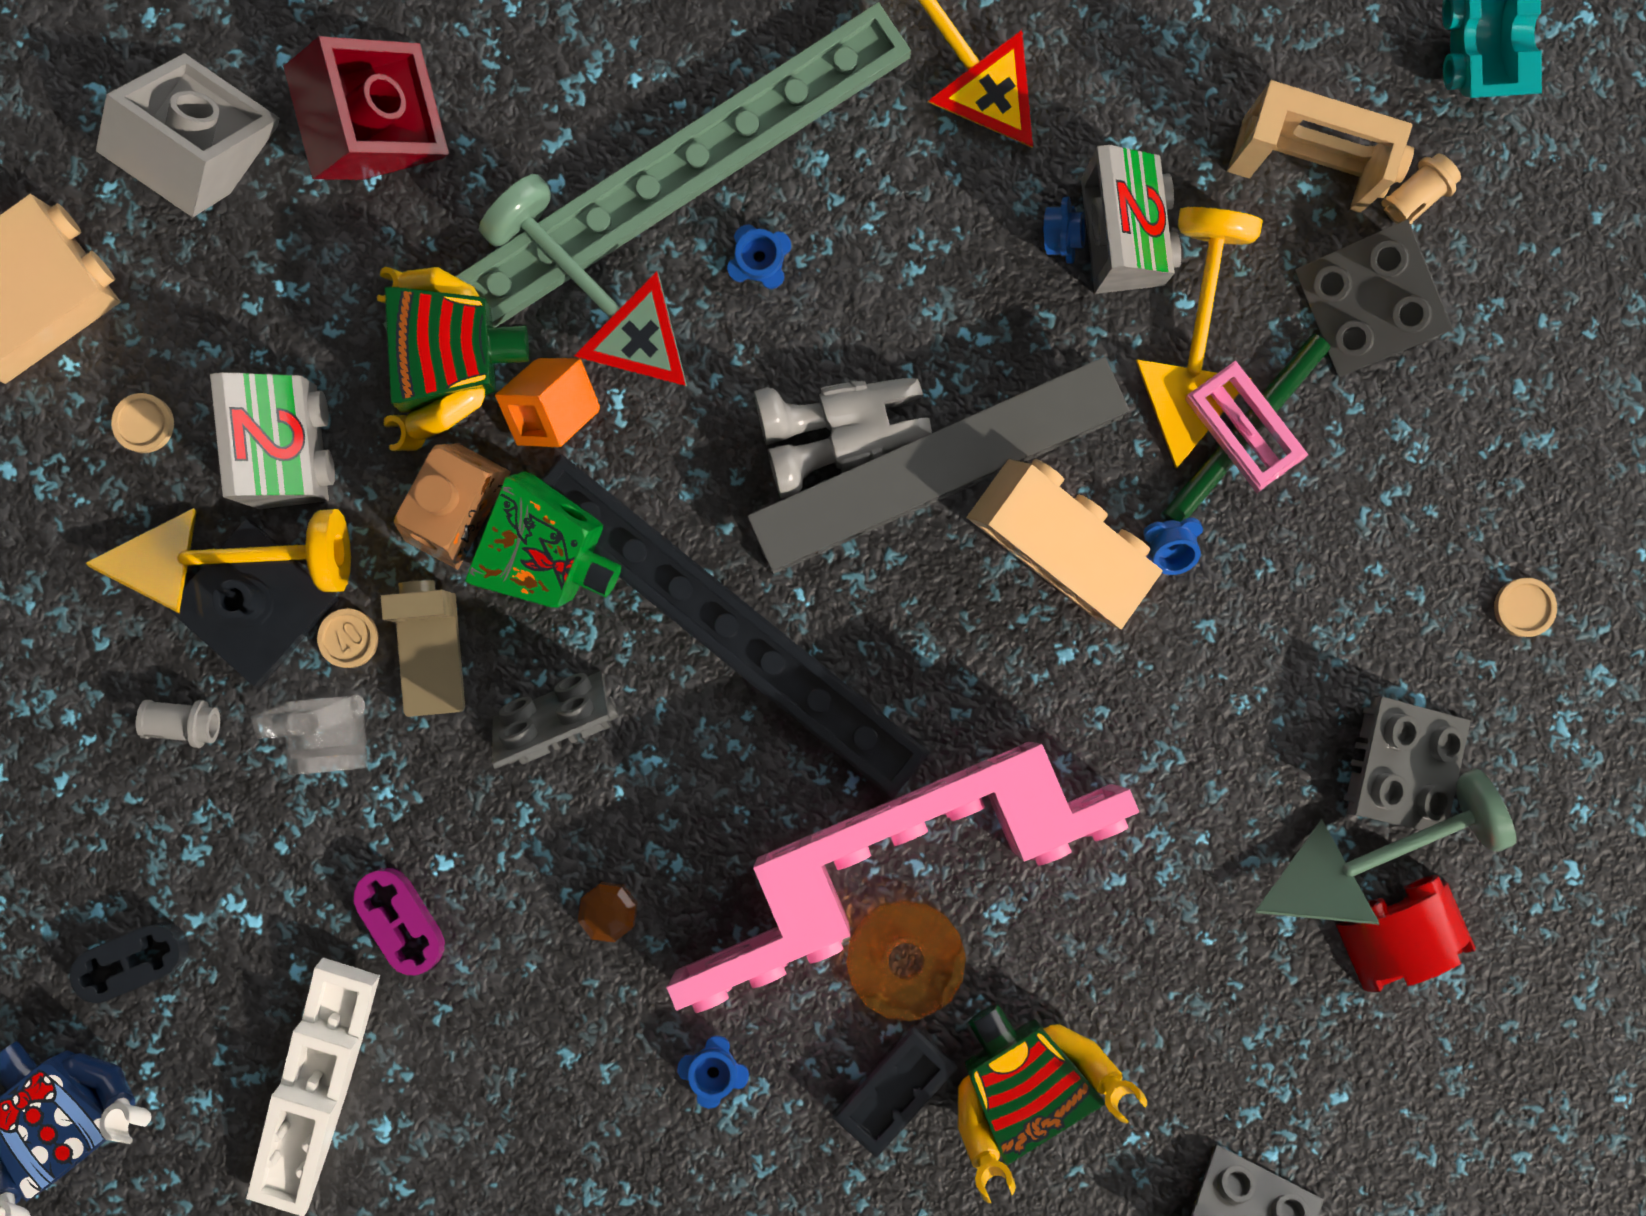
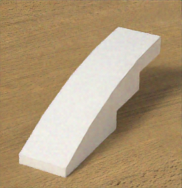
(312, 1087)

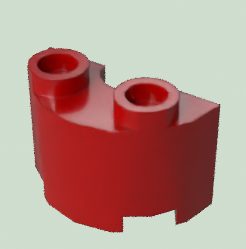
(1413, 937)

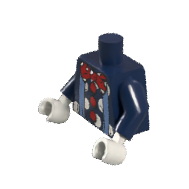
(57, 1118)

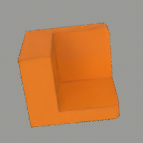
(548, 402)

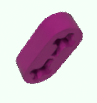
(386, 928)

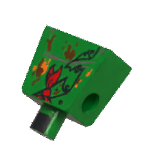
(540, 546)

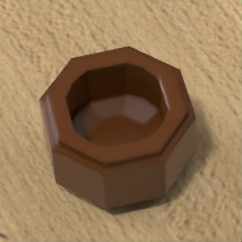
(607, 912)

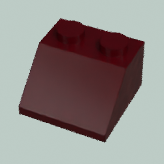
(364, 107)

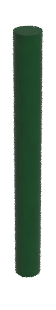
(1218, 462)

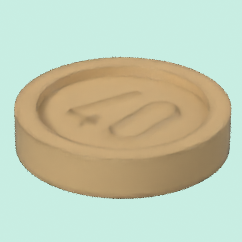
(142, 423)
(1525, 607)
(348, 638)

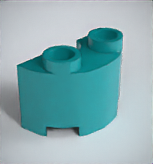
(1492, 47)

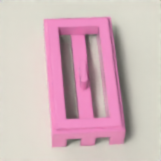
(1226, 439)

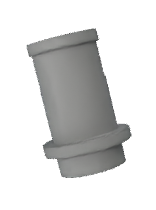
(188, 723)

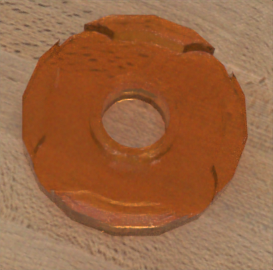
(912, 995)

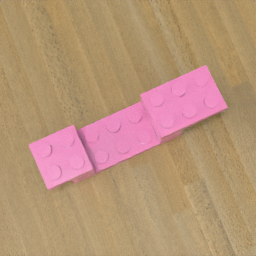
(806, 904)

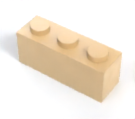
(1066, 541)

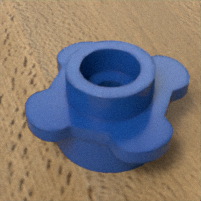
(1064, 230)
(754, 240)
(1174, 544)
(707, 1088)

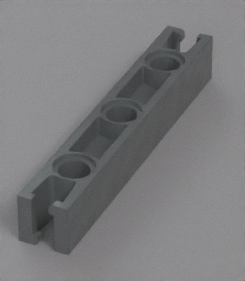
(938, 465)

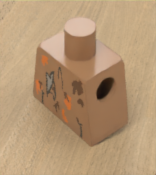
(449, 502)

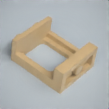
(1275, 126)

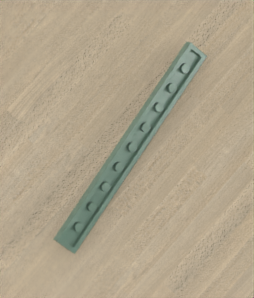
(691, 161)

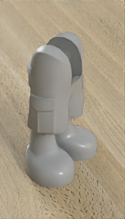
(857, 426)

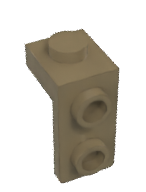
(427, 648)

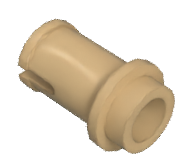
(1433, 180)

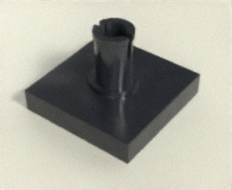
(253, 609)

